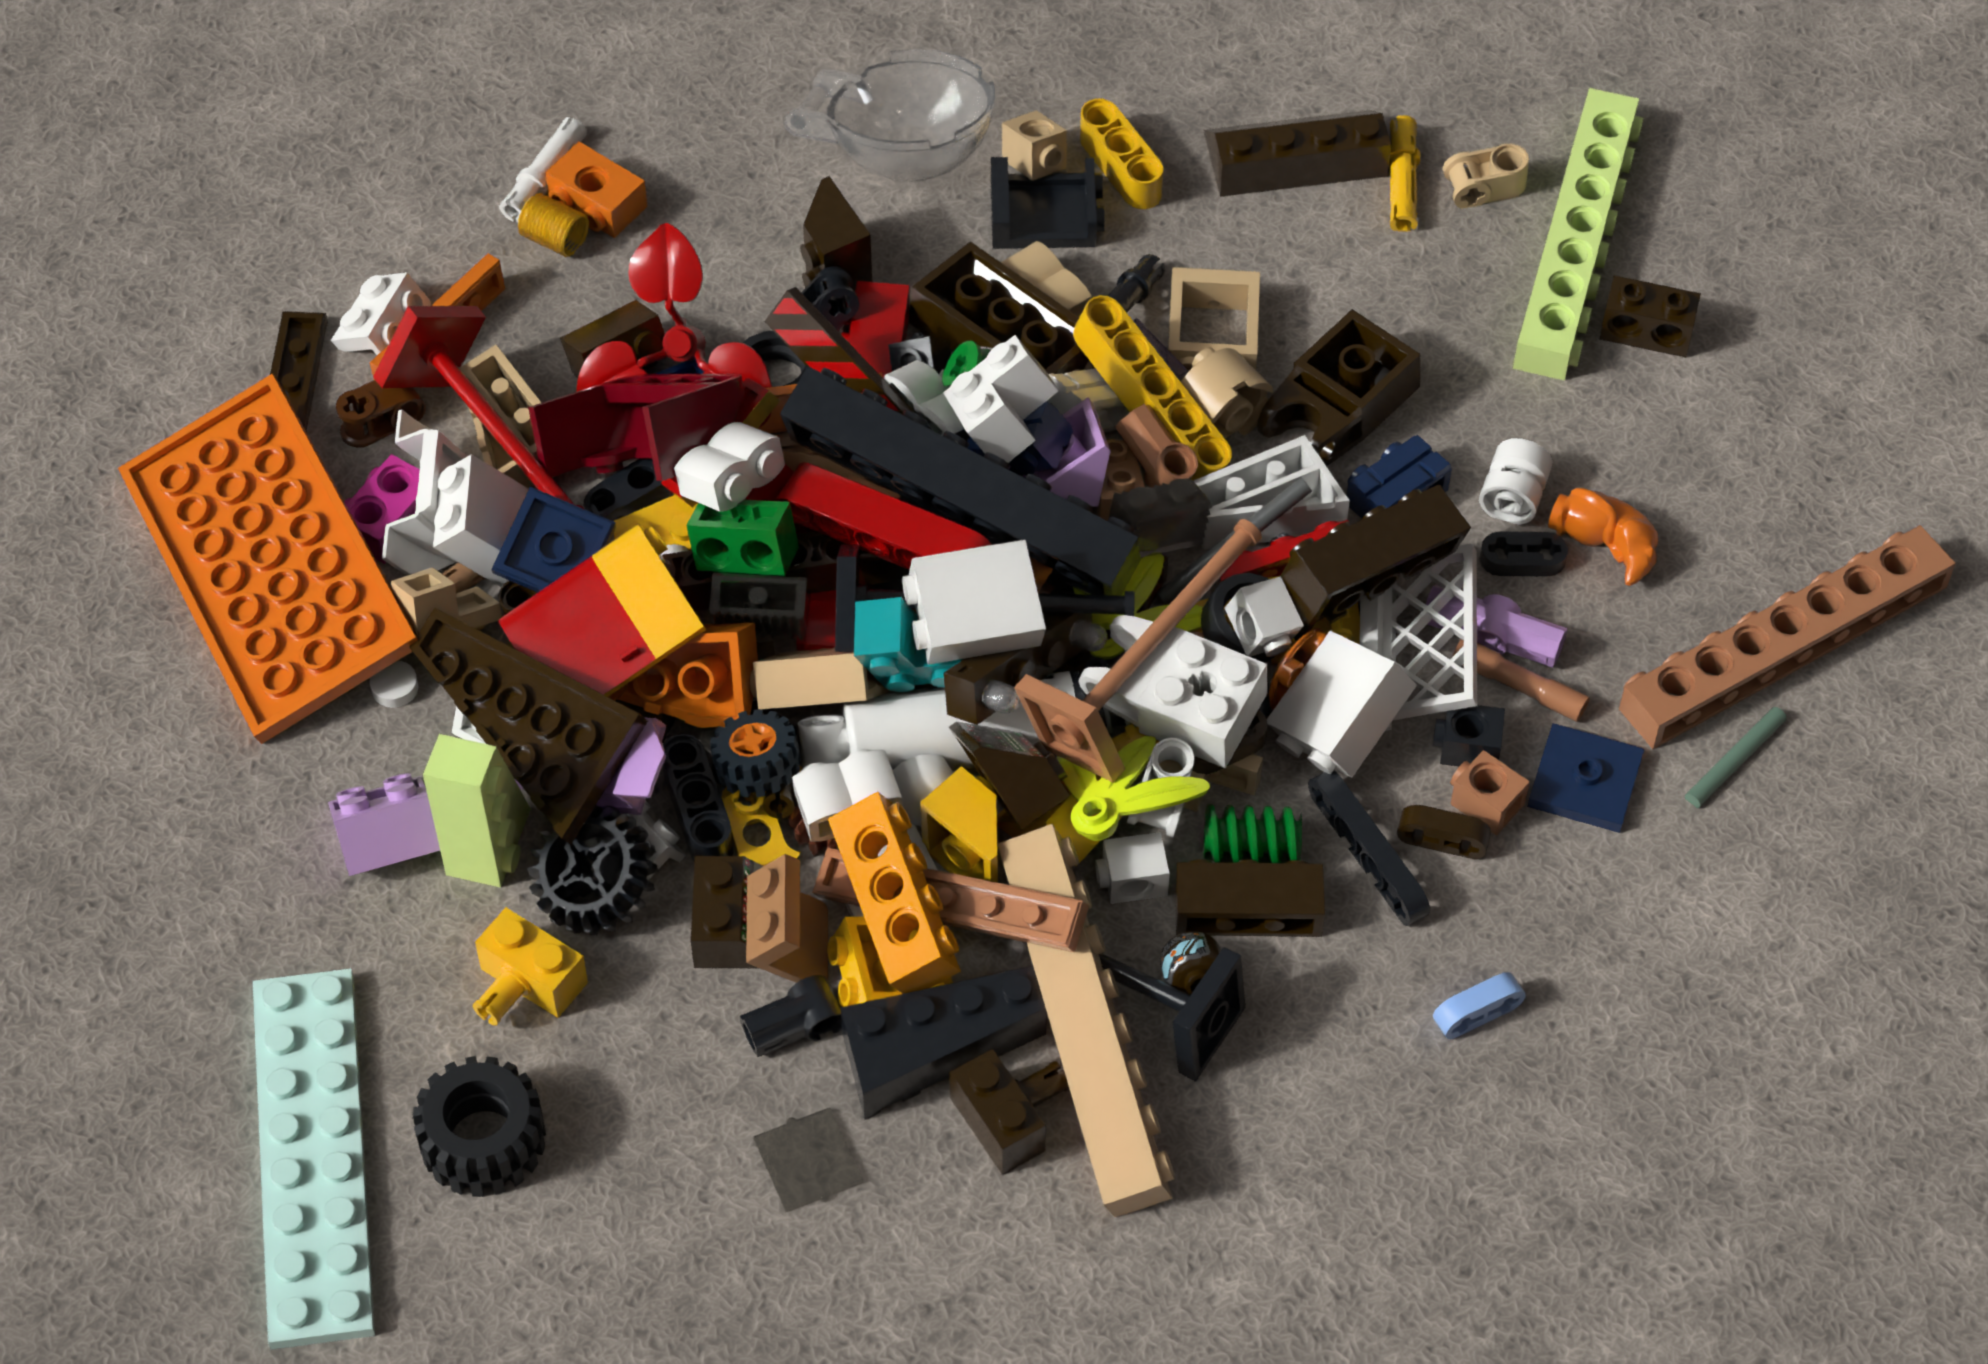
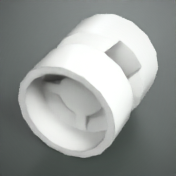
(1516, 481)

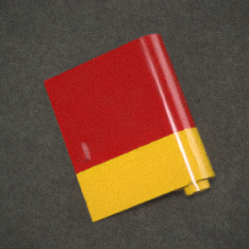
(607, 615)

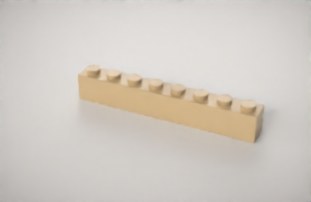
(1092, 1036)

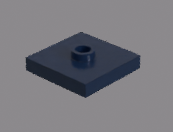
(549, 540)
(1585, 777)

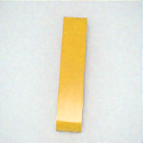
(1110, 336)

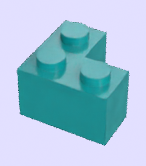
(888, 648)

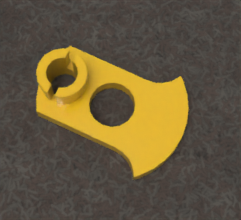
(741, 815)

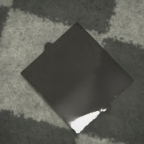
(807, 1159)

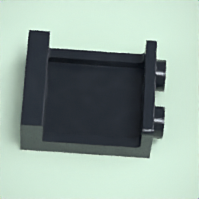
(1050, 209)

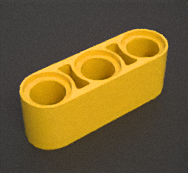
(1121, 153)

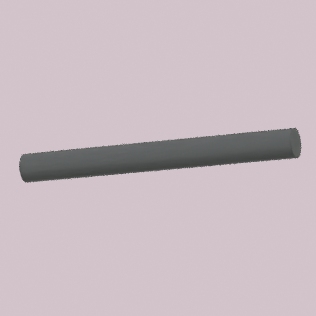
(1261, 519)

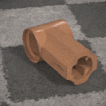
(1156, 447)

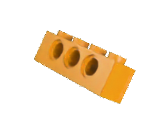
(860, 836)

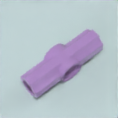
(1507, 629)

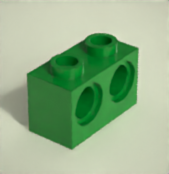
(745, 539)

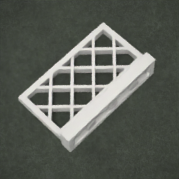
(1379, 632)

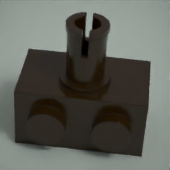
(1003, 1108)

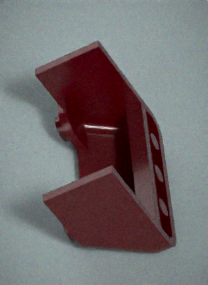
(634, 419)

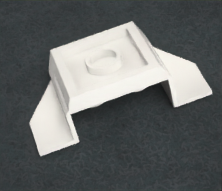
(411, 539)

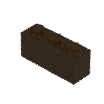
(1250, 898)

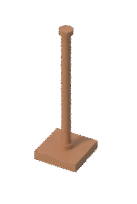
(1074, 726)

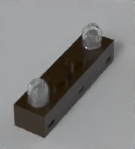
(987, 682)

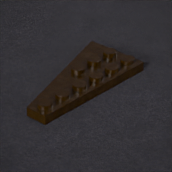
(549, 728)

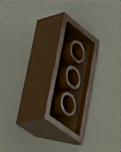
(1299, 152)
(988, 304)

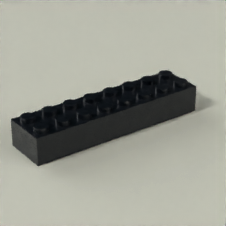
(958, 483)

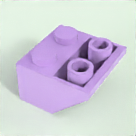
(384, 823)

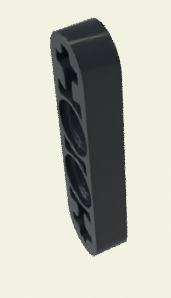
(1369, 847)

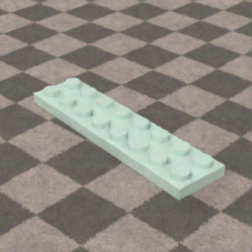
(312, 1160)

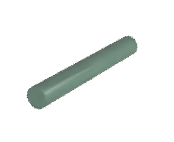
(1736, 756)

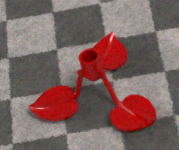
(670, 270)

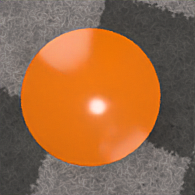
(1293, 663)

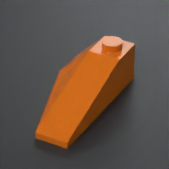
(701, 679)

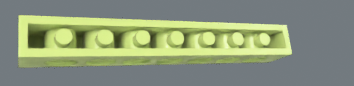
(1576, 235)

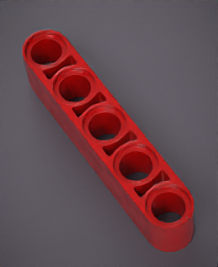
(871, 518)

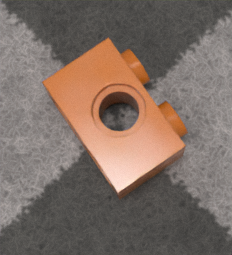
(597, 188)

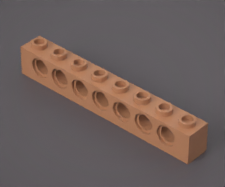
(1852, 602)

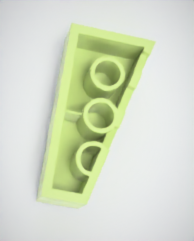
(475, 810)

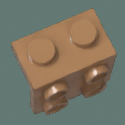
(784, 925)

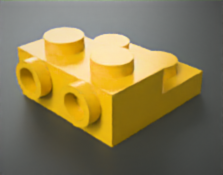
(860, 964)

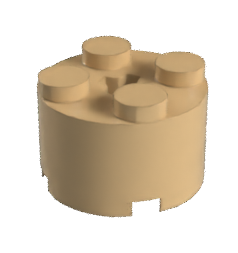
(1227, 390)

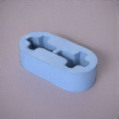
(1479, 1005)

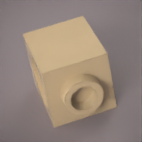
(1034, 145)

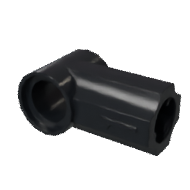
(803, 1013)

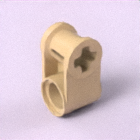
(1489, 174)

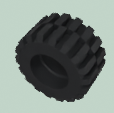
(486, 1160)

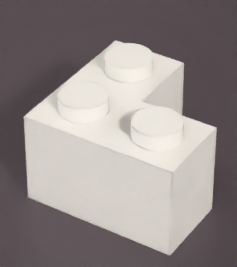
(998, 397)

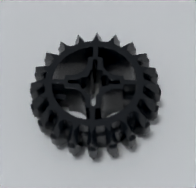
(560, 886)

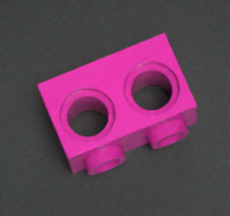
(384, 498)

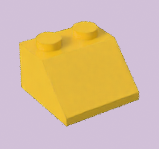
(962, 826)

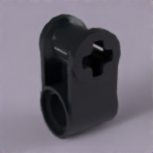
(831, 301)

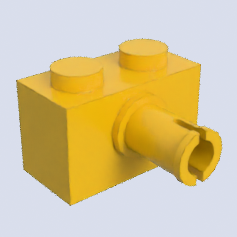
(526, 964)

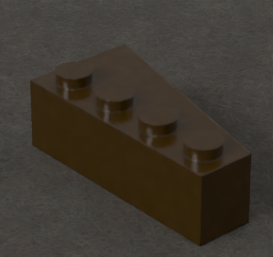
(1370, 554)

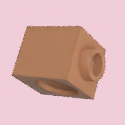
(1489, 773)

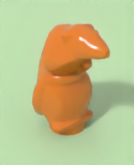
(1601, 519)

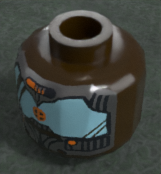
(1187, 959)

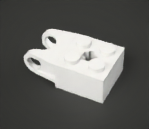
(1186, 690)

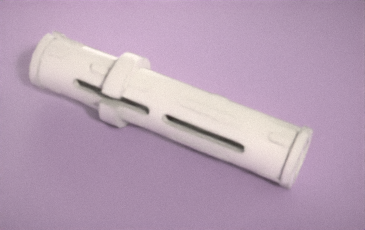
(533, 179)

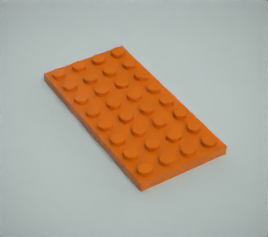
(268, 558)

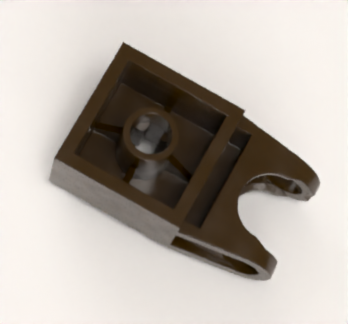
(1343, 387)

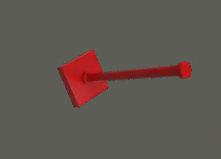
(429, 353)

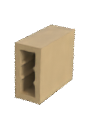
(812, 679)

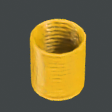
(552, 223)

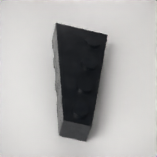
(922, 1035)

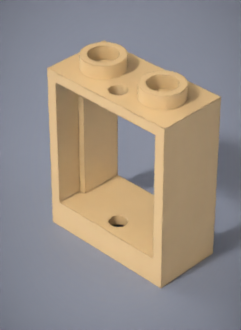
(1215, 291)

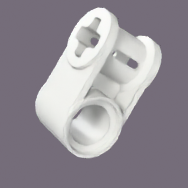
(1166, 749)

